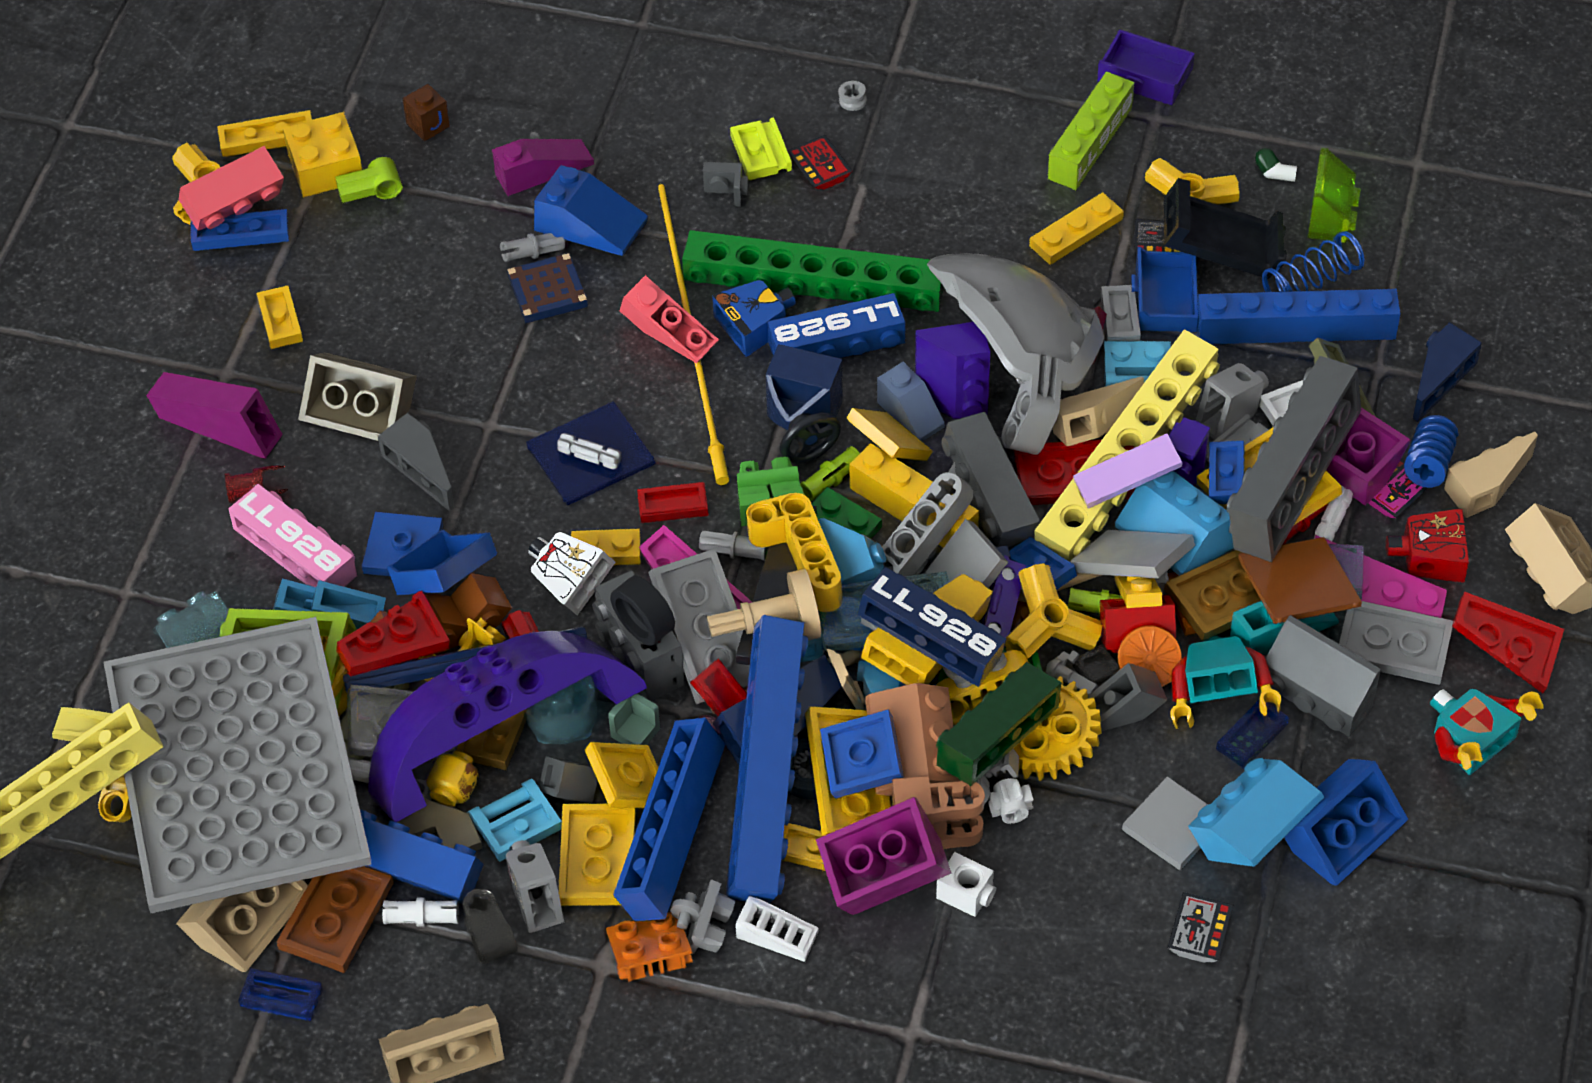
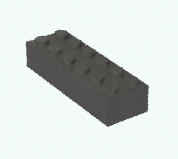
(1294, 458)

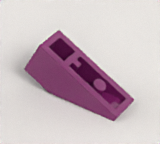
(535, 161)

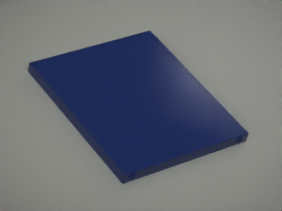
(580, 478)

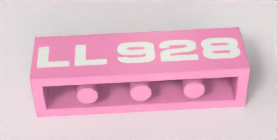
(291, 539)

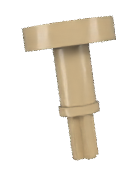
(795, 606)

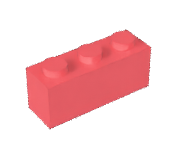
(231, 189)

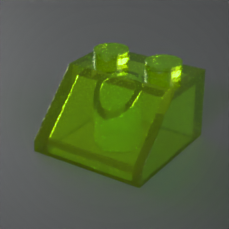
(1333, 199)

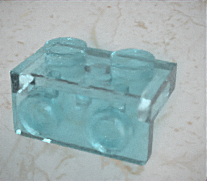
(195, 623)

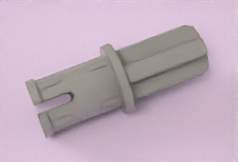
(532, 246)
(730, 544)

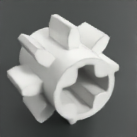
(1010, 800)

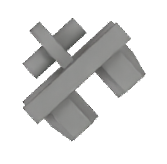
(710, 904)

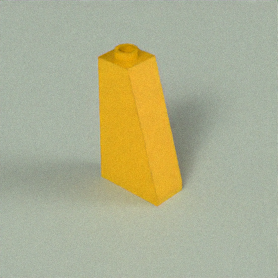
(909, 664)

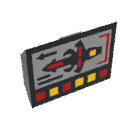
(1200, 928)

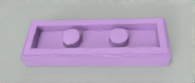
(1127, 470)

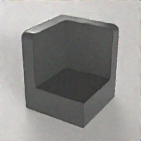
(568, 779)

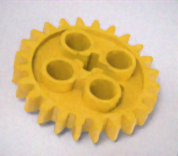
(1060, 750)

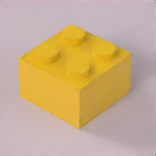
(320, 152)

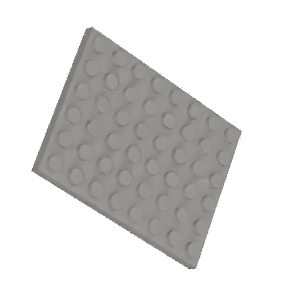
(248, 766)

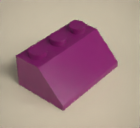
(1367, 456)
(882, 857)

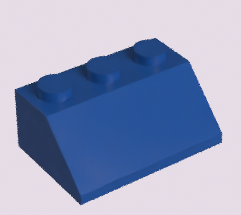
(1348, 822)

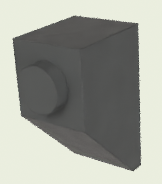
(1128, 696)

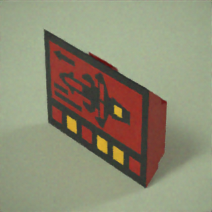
(820, 162)

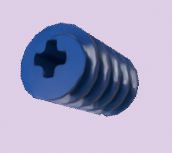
(1431, 451)

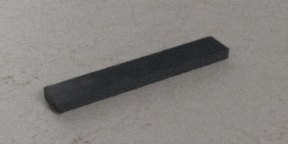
(770, 585)

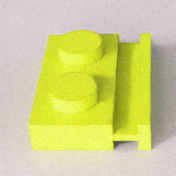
(760, 148)

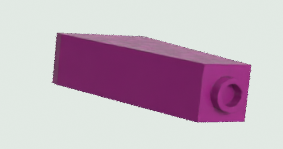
(218, 411)

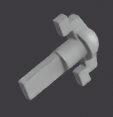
(1057, 668)

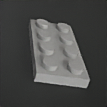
(694, 591)

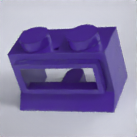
(1191, 444)

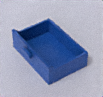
(1166, 291)
(440, 562)

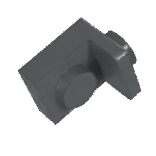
(725, 178)

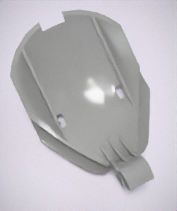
(1033, 330)

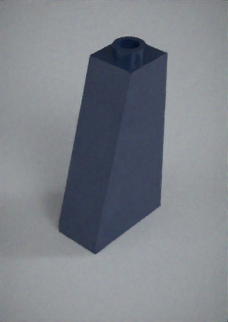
(818, 688)

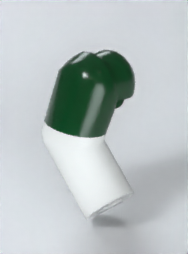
(1272, 168)

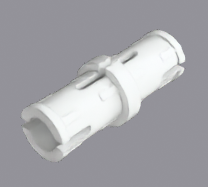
(420, 911)

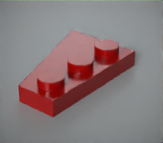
(1510, 637)

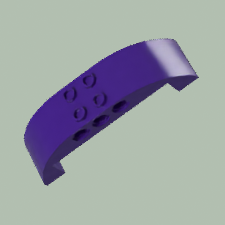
(479, 696)

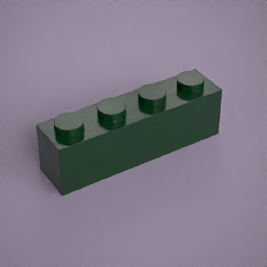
(998, 723)

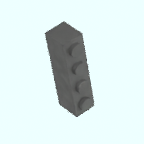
(996, 488)

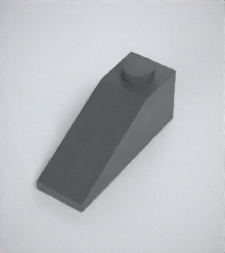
(413, 452)

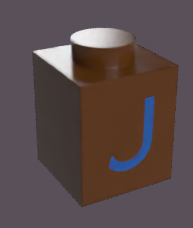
(426, 112)

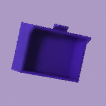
(1153, 66)

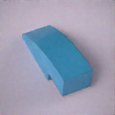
(329, 598)

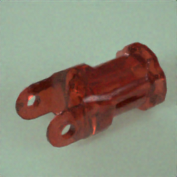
(241, 484)

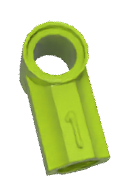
(378, 179)

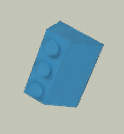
(1178, 507)
(1254, 813)

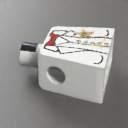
(569, 568)

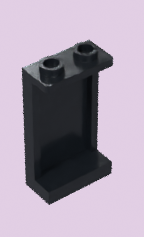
(1222, 233)

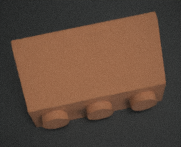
(919, 719)

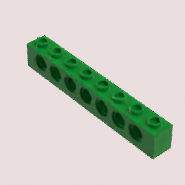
(810, 270)

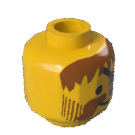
(452, 778)

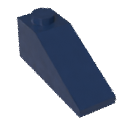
(1447, 361)

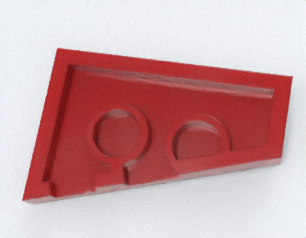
(396, 638)

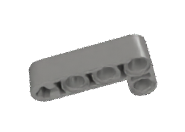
(915, 523)

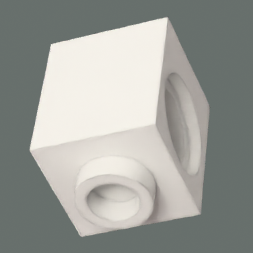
(966, 872)

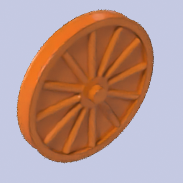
(1151, 649)

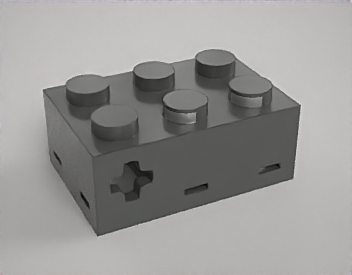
(656, 664)

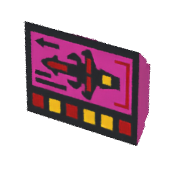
(1397, 493)

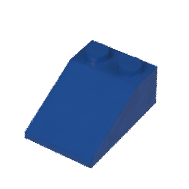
(586, 212)

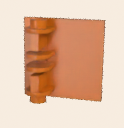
(648, 942)

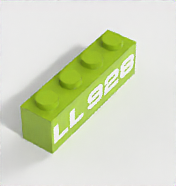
(1090, 130)

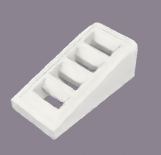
(768, 913)

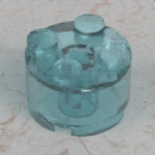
(565, 715)

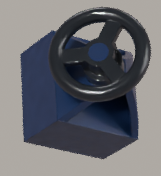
(804, 398)

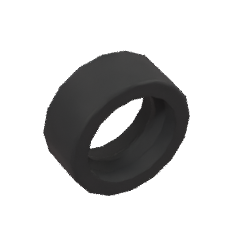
(642, 610)

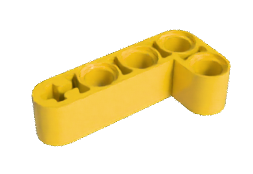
(794, 521)

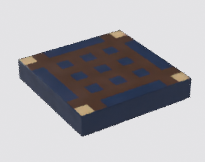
(547, 288)

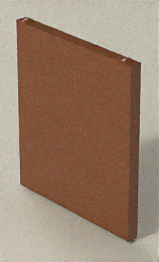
(1301, 581)

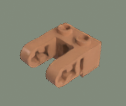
(934, 802)

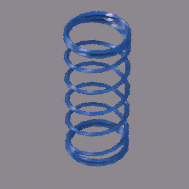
(1285, 284)

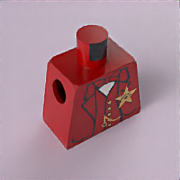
(1433, 546)

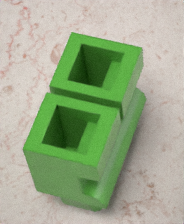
(765, 484)

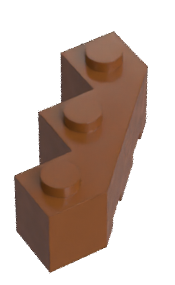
(474, 599)

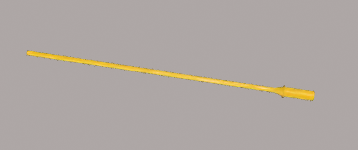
(716, 448)

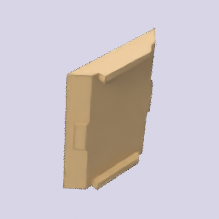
(848, 684)

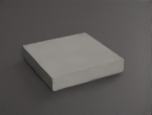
(969, 554)
(1164, 821)

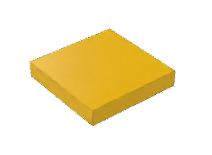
(889, 434)
(623, 772)

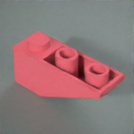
(666, 320)

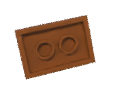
(335, 916)

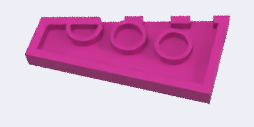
(1399, 589)

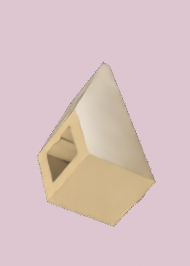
(1093, 412)
(1485, 478)

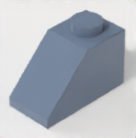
(909, 401)

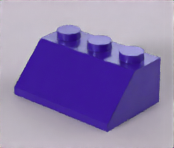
(954, 368)

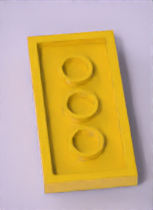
(847, 809)

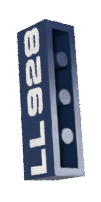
(932, 626)

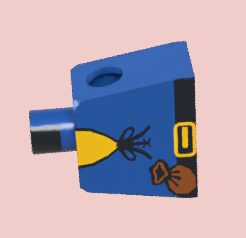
(746, 310)

